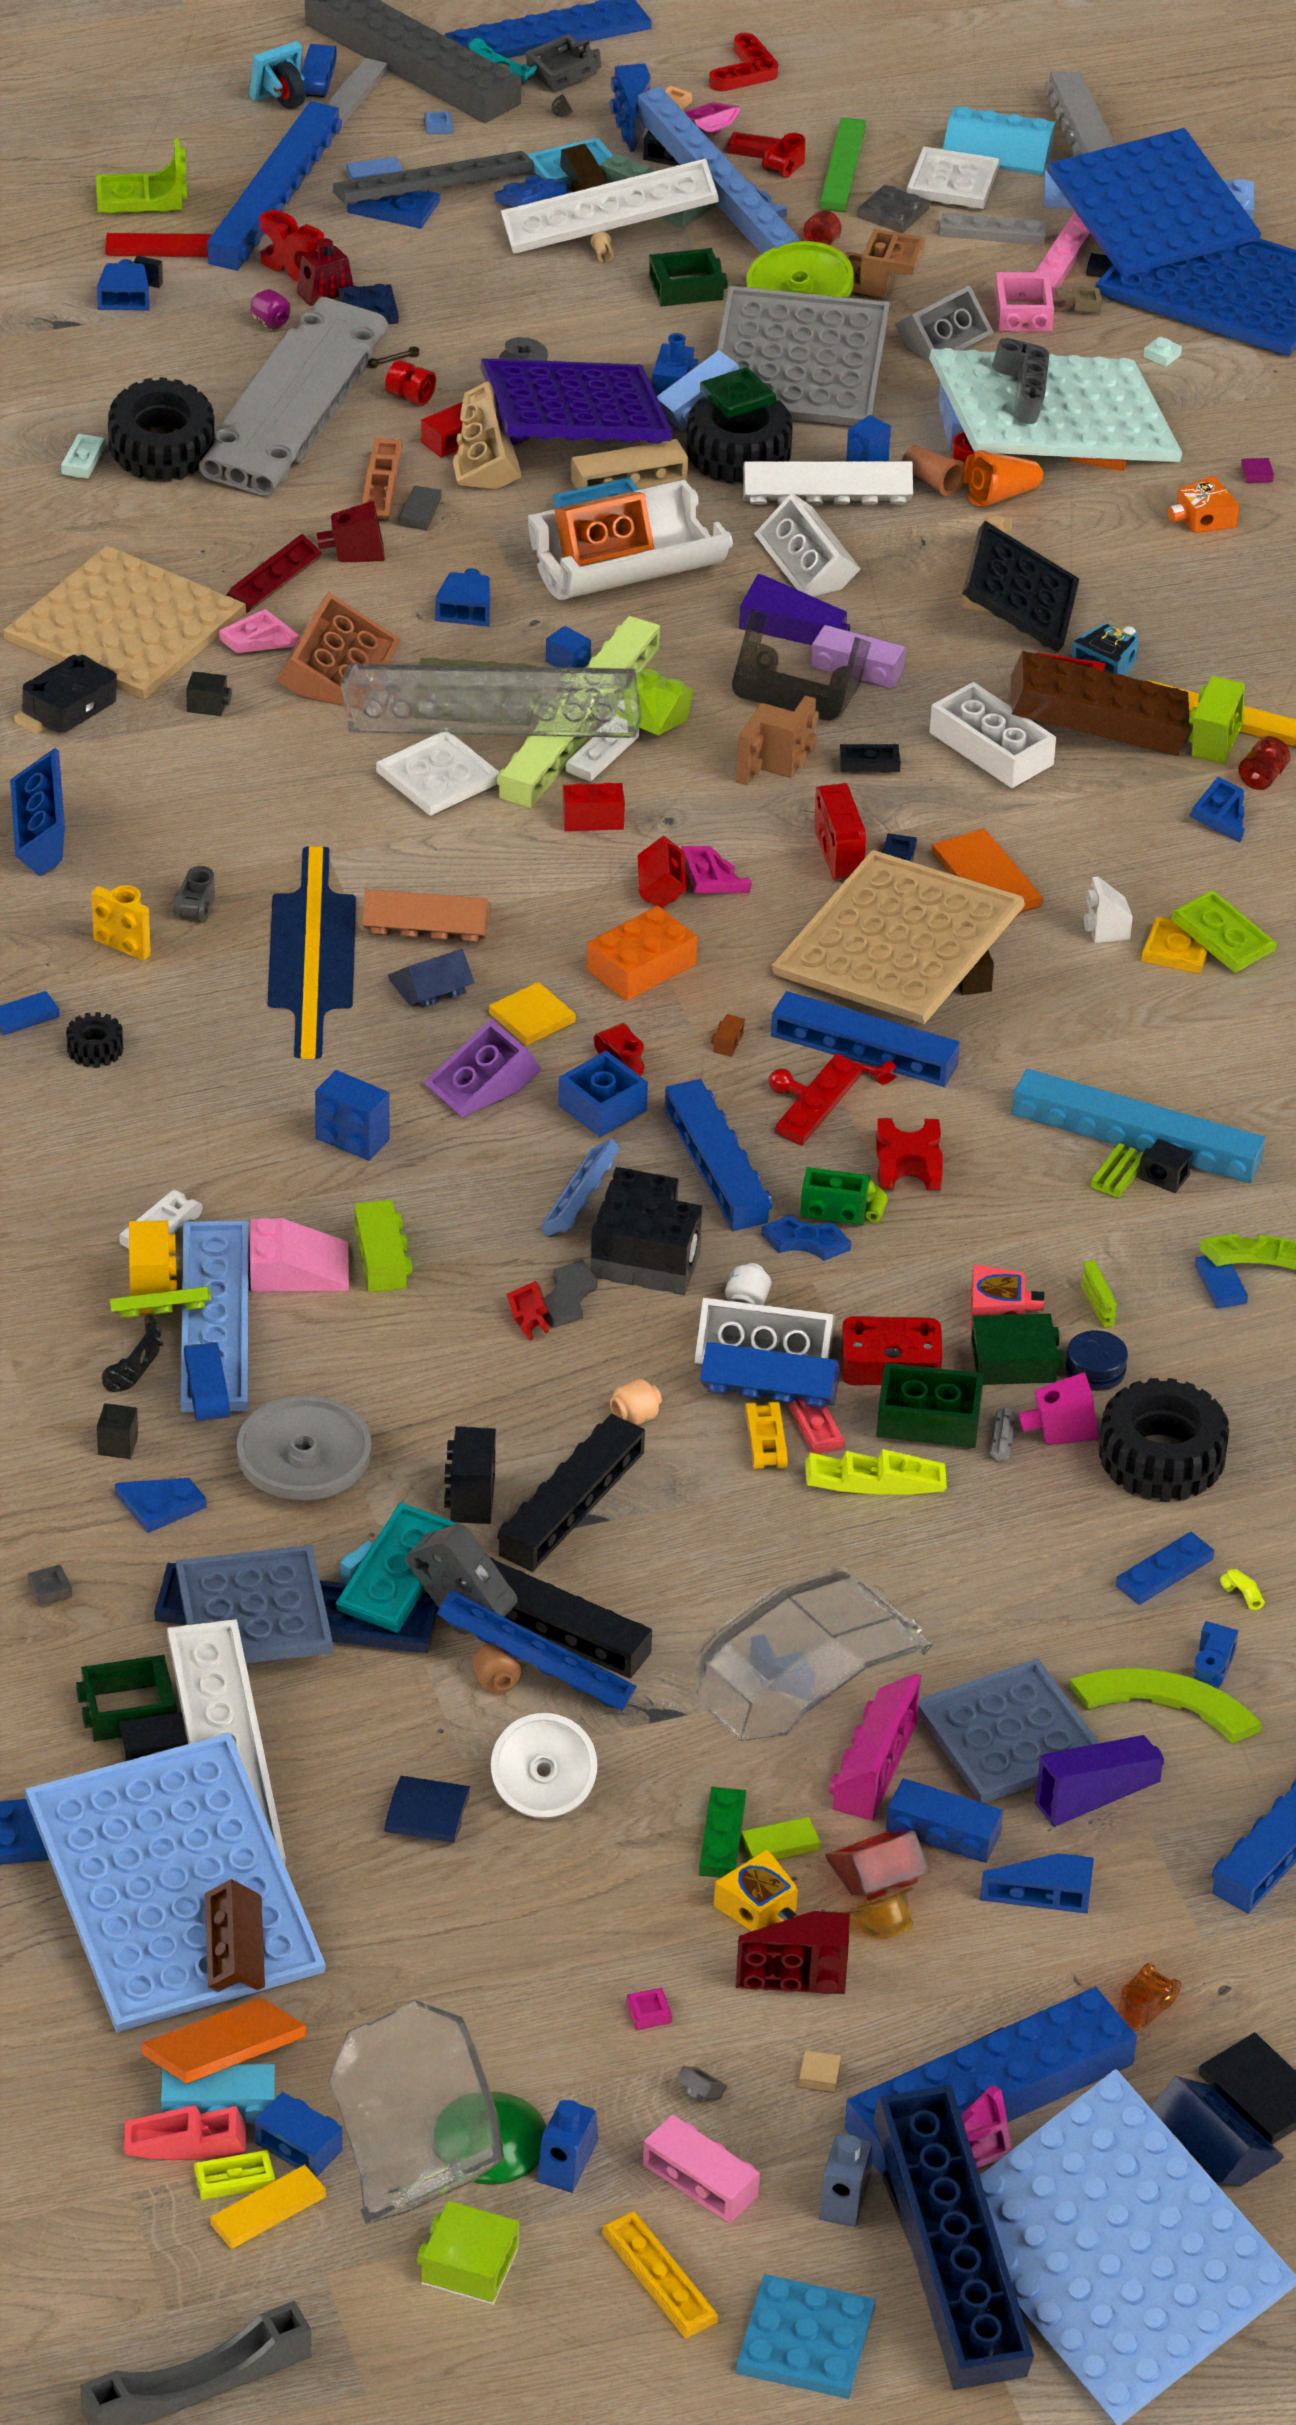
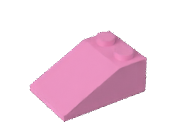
(296, 1258)

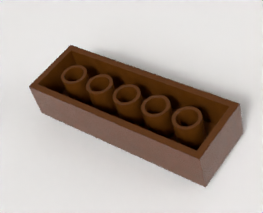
(1100, 703)

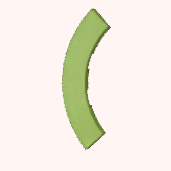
(1264, 1250)
(1171, 1690)

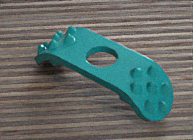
(482, 49)

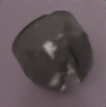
(561, 107)

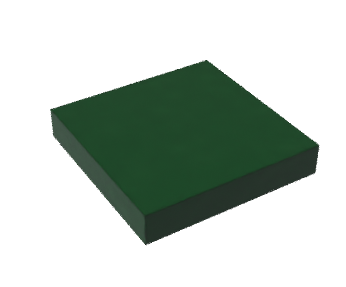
(738, 392)

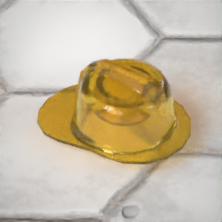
(883, 1916)

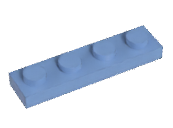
(579, 1188)

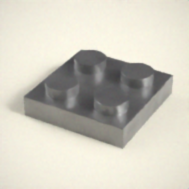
(893, 208)

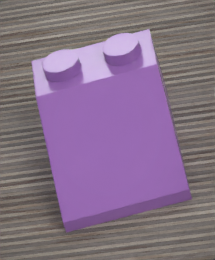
(483, 1071)

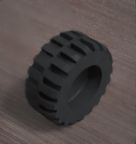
(160, 404)
(723, 444)
(1161, 1468)

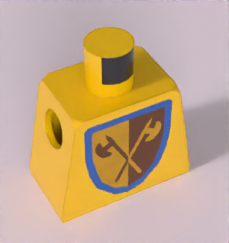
(757, 1893)

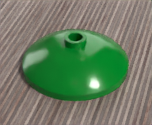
(521, 2139)

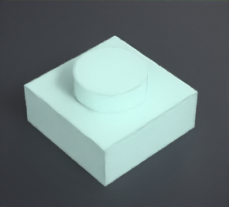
(1162, 351)

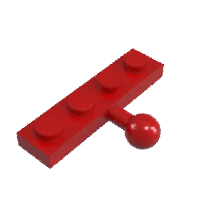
(815, 1100)

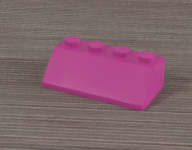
(877, 1748)

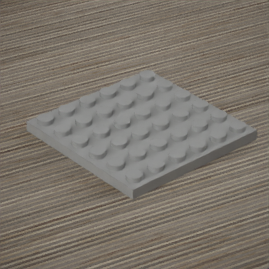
(809, 349)

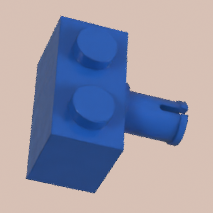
(672, 363)

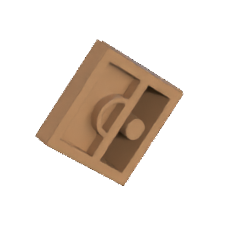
(882, 258)
(776, 740)

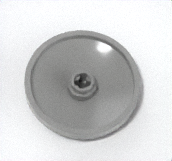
(304, 1447)

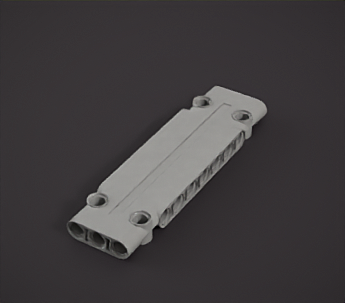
(293, 396)

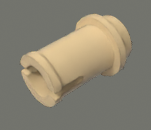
(601, 243)

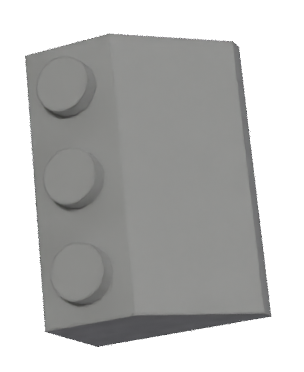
(948, 323)

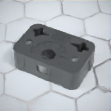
(457, 1562)

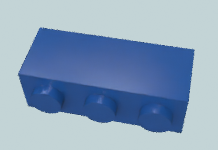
(945, 1820)

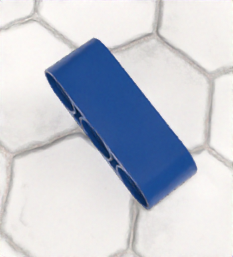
(319, 68)
(206, 1381)

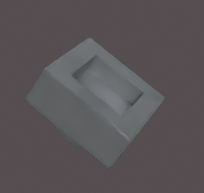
(49, 1585)
(700, 2084)

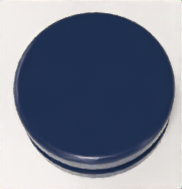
(1099, 1356)

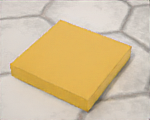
(1173, 947)
(532, 1013)

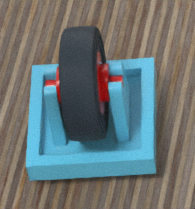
(279, 75)

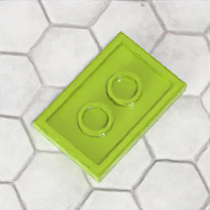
(1223, 931)

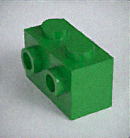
(835, 1195)

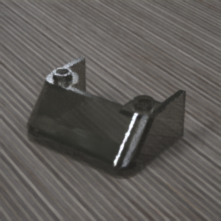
(759, 682)

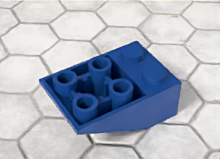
(627, 85)

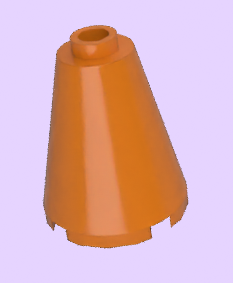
(999, 477)

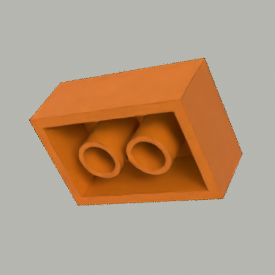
(605, 528)
(641, 953)

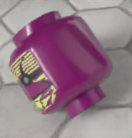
(270, 309)

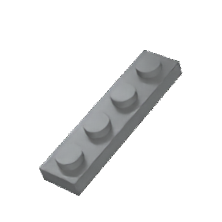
(993, 229)

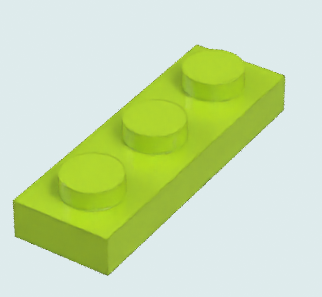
(161, 1302)

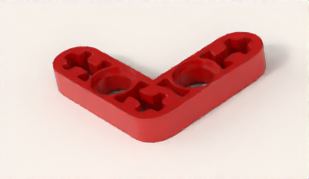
(756, 68)

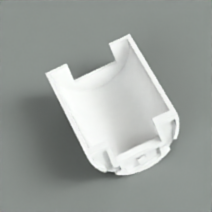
(677, 538)

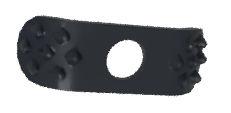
(129, 1370)

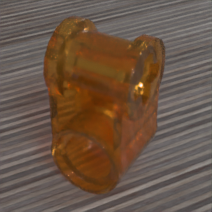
(1146, 1997)

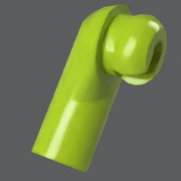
(876, 1202)

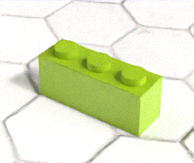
(382, 1245)

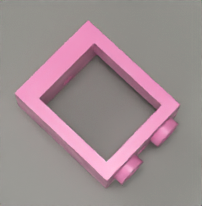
(1024, 287)

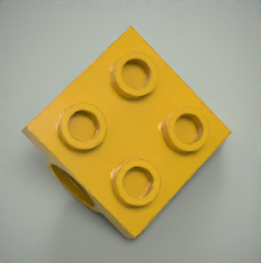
(121, 920)

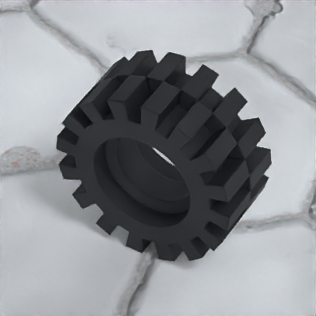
(94, 1027)

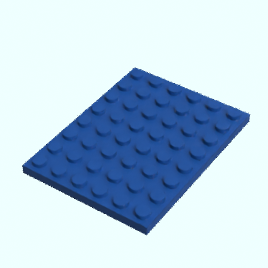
(1233, 291)

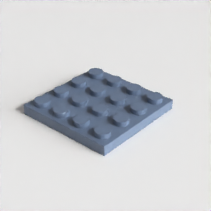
(268, 1592)
(1002, 1727)

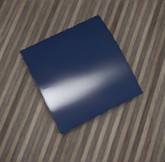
(427, 1808)

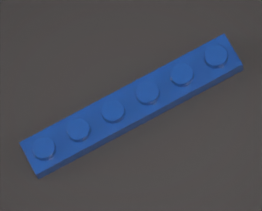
(533, 1648)

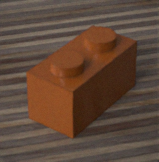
(728, 1035)

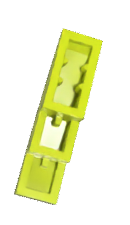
(886, 1475)

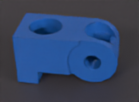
(1217, 1651)

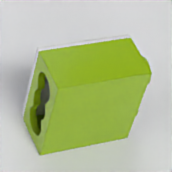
(469, 2252)

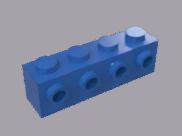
(770, 1374)

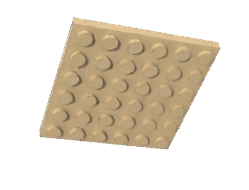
(126, 619)
(898, 936)

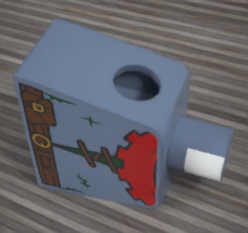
(848, 2165)

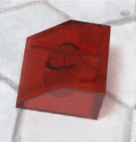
(879, 1863)

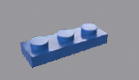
(1165, 1568)

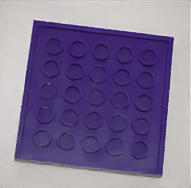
(576, 400)

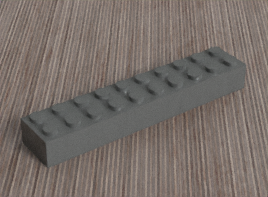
(418, 55)

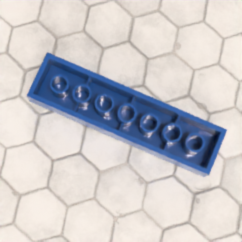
(1027, 2060)

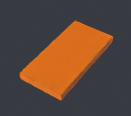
(982, 860)
(224, 2040)

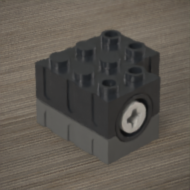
(646, 1233)

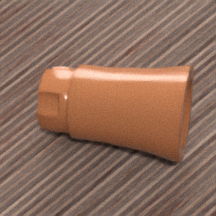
(936, 469)

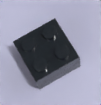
(471, 1475)

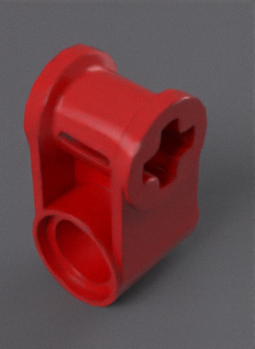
(785, 155)
(622, 1045)

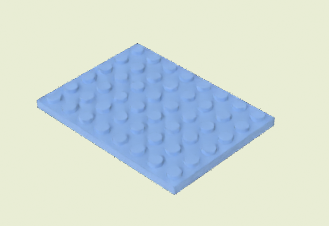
(134, 1866)
(1126, 2248)

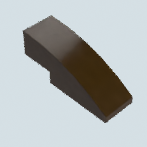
(581, 168)

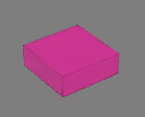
(649, 2008)

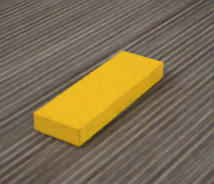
(268, 2206)

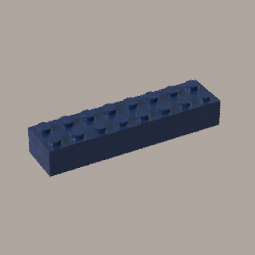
(953, 2237)

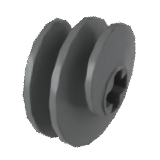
(524, 349)

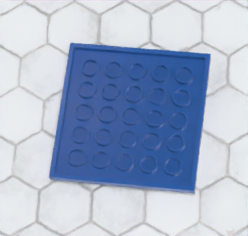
(1153, 202)

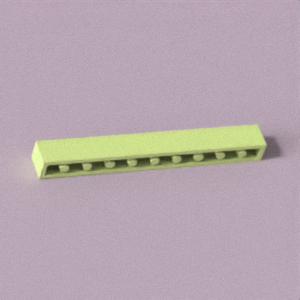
(546, 756)

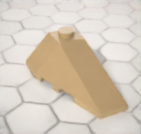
(484, 449)

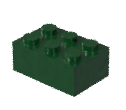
(929, 1405)

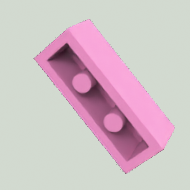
(701, 2168)

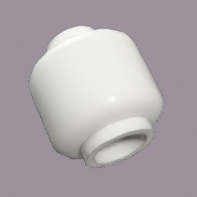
(748, 1284)

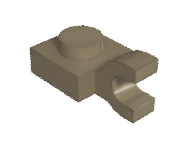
(1082, 299)

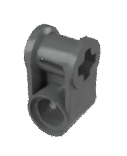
(195, 894)

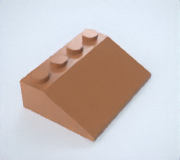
(328, 644)

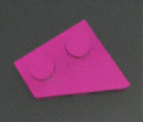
(711, 873)
(987, 2127)

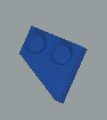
(1221, 808)
(160, 1501)

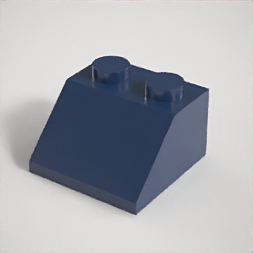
(433, 978)

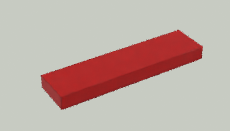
(157, 244)

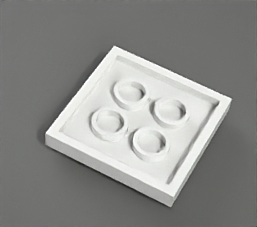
(953, 177)
(438, 772)

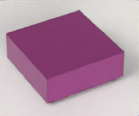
(1257, 470)

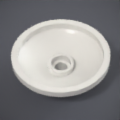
(548, 1742)

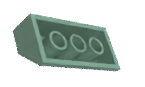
(620, 167)

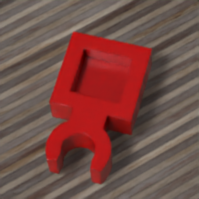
(527, 1307)

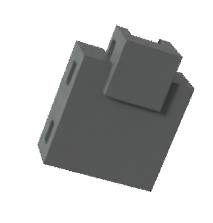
(563, 66)

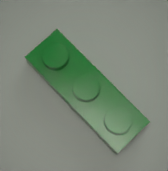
(722, 1832)

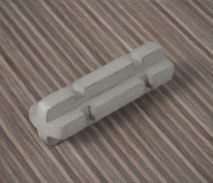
(1003, 1434)

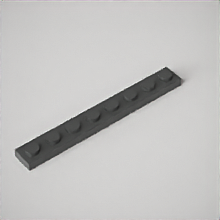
(432, 177)

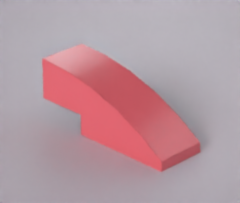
(186, 2134)

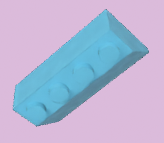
(1018, 141)

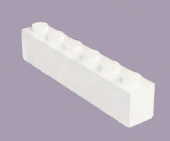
(828, 482)

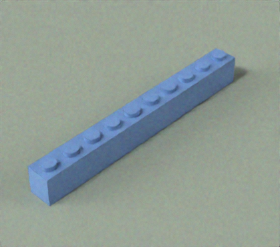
(735, 194)

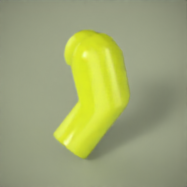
(1246, 1585)

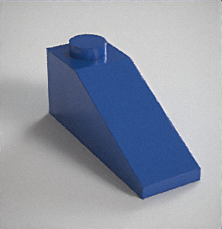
(1043, 1882)

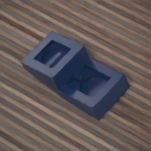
(900, 846)

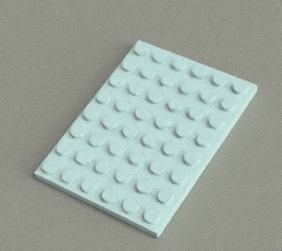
(1087, 411)

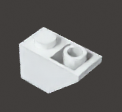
(1108, 913)

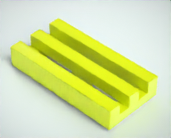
(235, 2180)

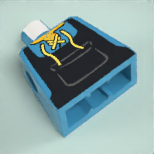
(1109, 646)

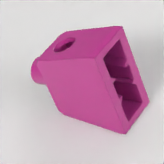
(1063, 1412)

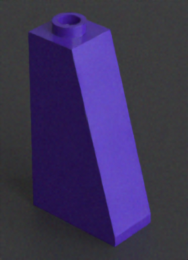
(789, 611)
(1094, 1776)

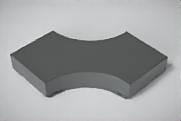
(572, 1285)

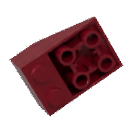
(796, 1954)

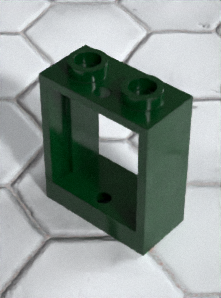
(688, 289)
(120, 1677)

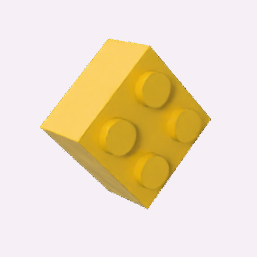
(150, 1258)

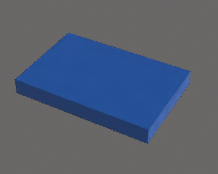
(408, 210)

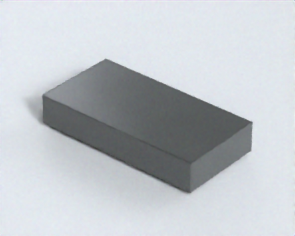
(420, 507)

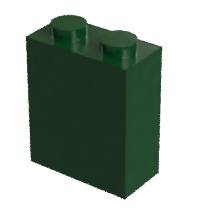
(1016, 1348)

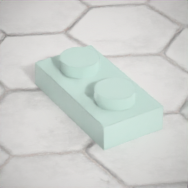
(83, 456)

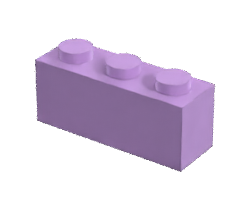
(883, 663)

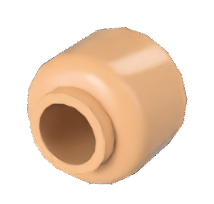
(636, 1401)

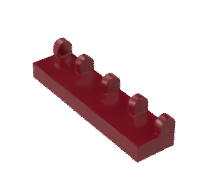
(275, 572)

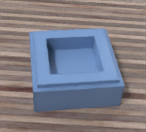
(438, 123)

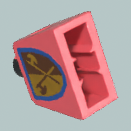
(1001, 1292)

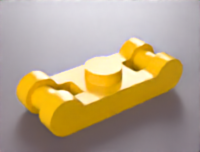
(766, 1432)

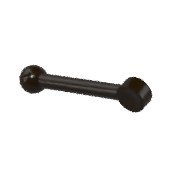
(413, 352)

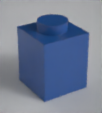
(568, 649)

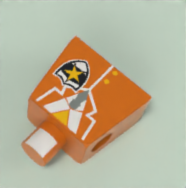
(1205, 506)

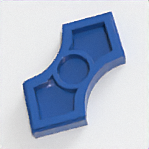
(821, 1240)

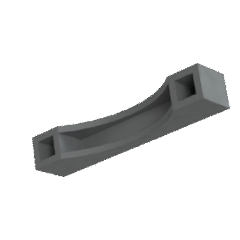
(262, 2347)

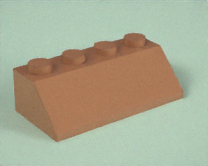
(425, 914)

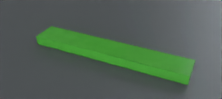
(843, 164)

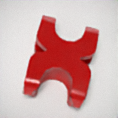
(288, 242)
(909, 1154)

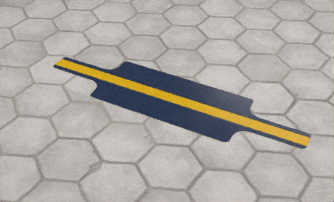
(312, 952)

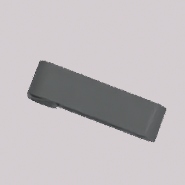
(1030, 366)

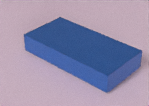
(27, 1012)
(1221, 1283)

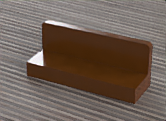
(234, 1936)

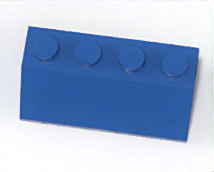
(39, 813)

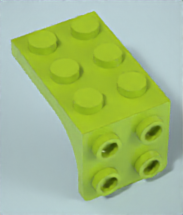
(145, 191)

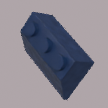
(1214, 2132)

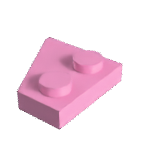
(258, 633)

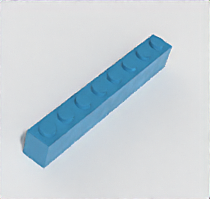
(1136, 1124)

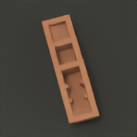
(383, 475)

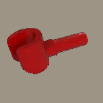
(881, 1073)

